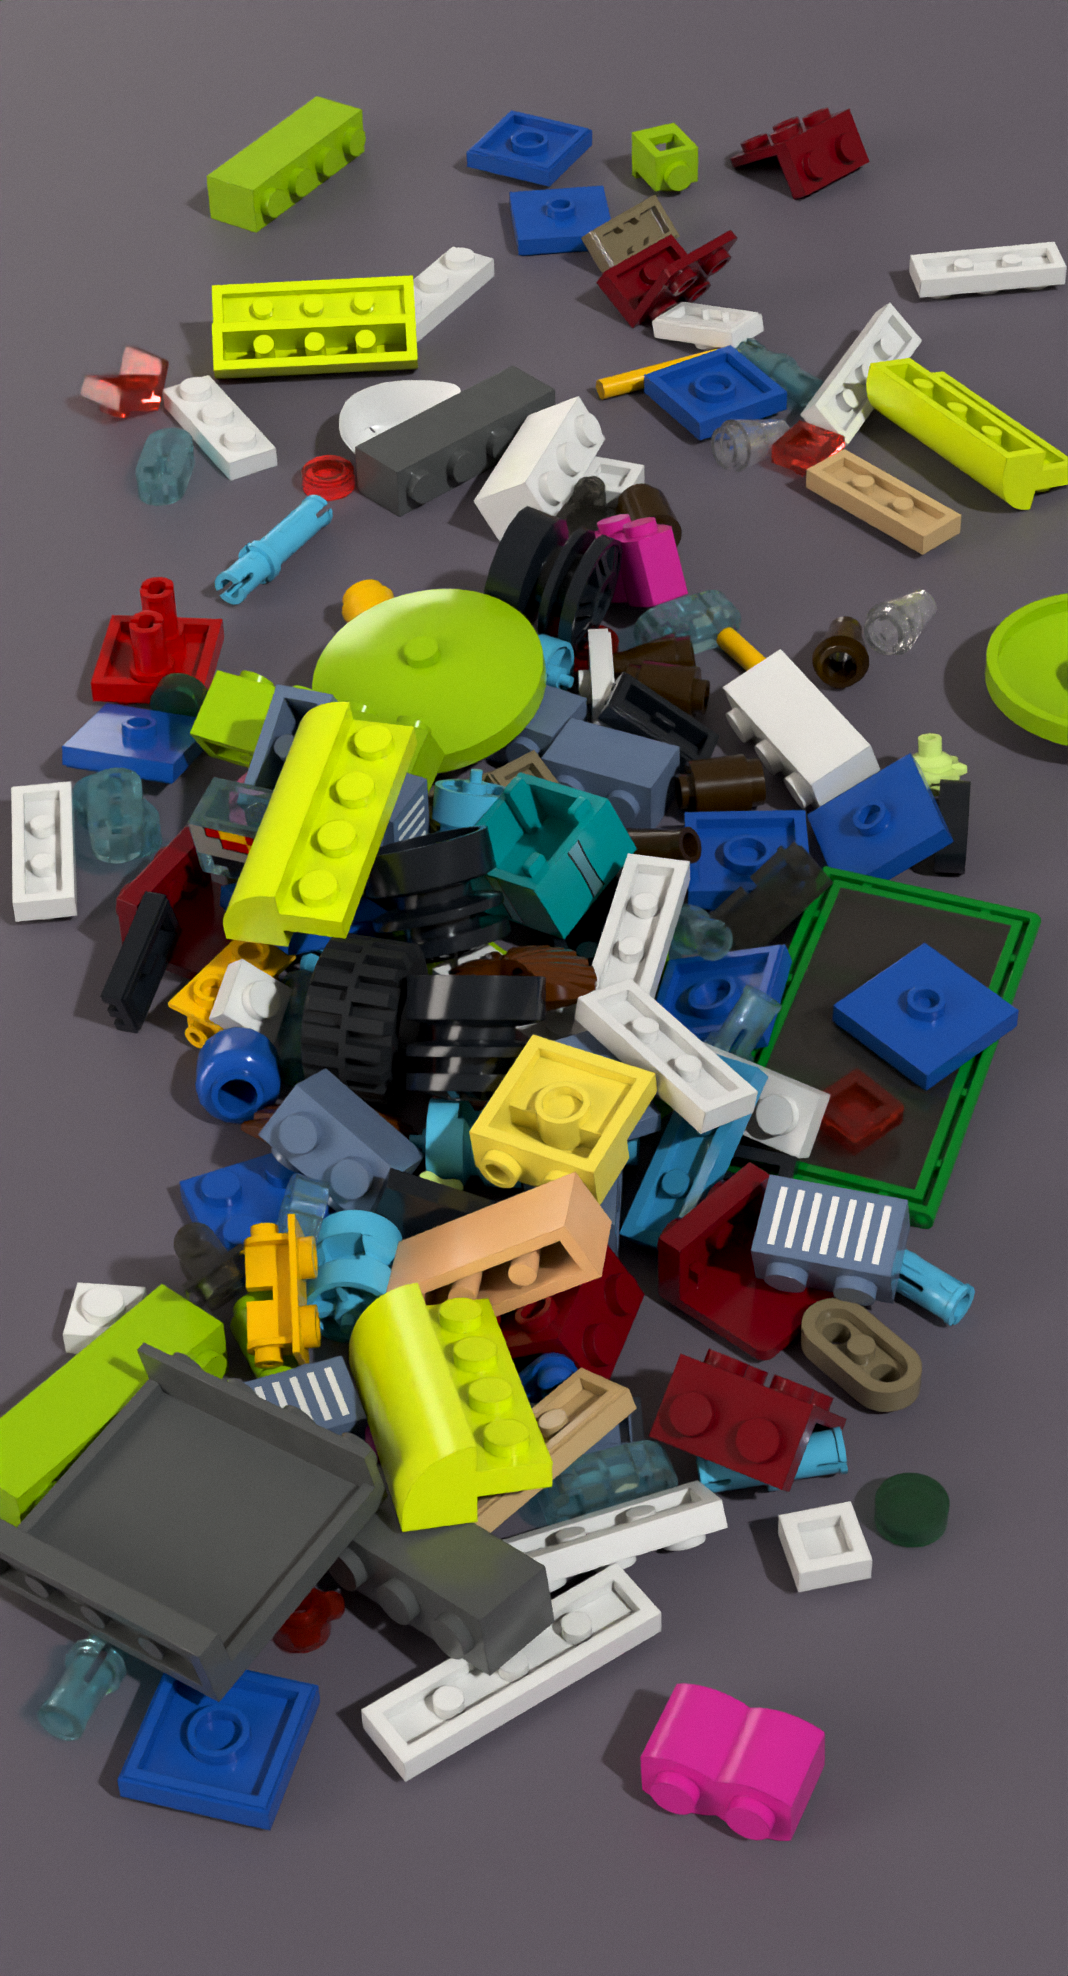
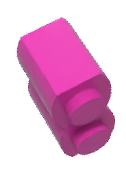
(649, 561)
(732, 1762)

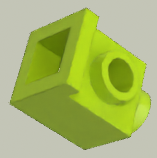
(668, 168)

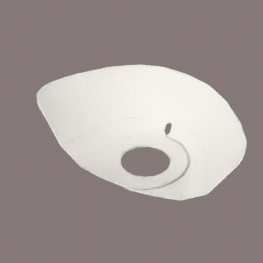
(387, 406)

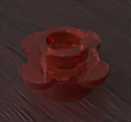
(311, 1628)

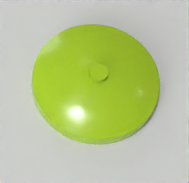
(444, 659)
(1030, 668)

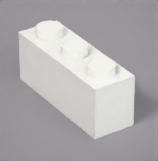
(541, 464)
(798, 731)

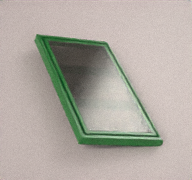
(840, 945)

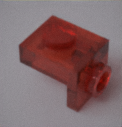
(134, 389)

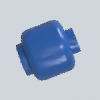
(237, 1074)

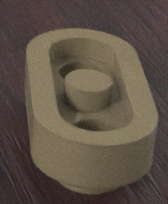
(872, 1360)

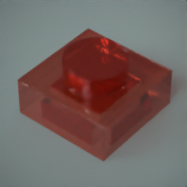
(805, 447)
(859, 1112)

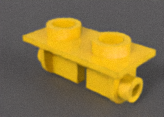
(201, 992)
(282, 1265)

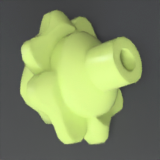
(937, 763)

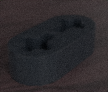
(954, 807)

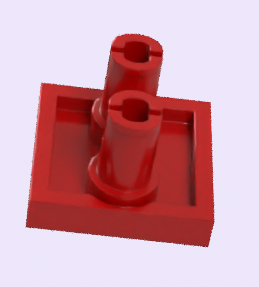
(152, 645)

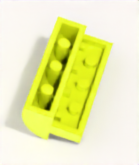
(314, 327)
(966, 431)
(320, 828)
(444, 1407)

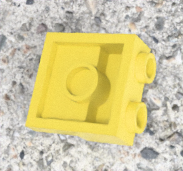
(561, 1116)

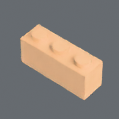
(510, 1249)

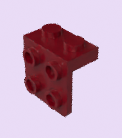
(810, 151)
(663, 276)
(192, 897)
(711, 1271)
(581, 1322)
(736, 1421)

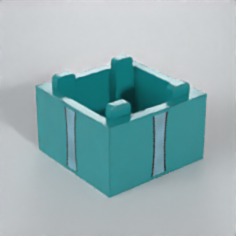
(551, 852)

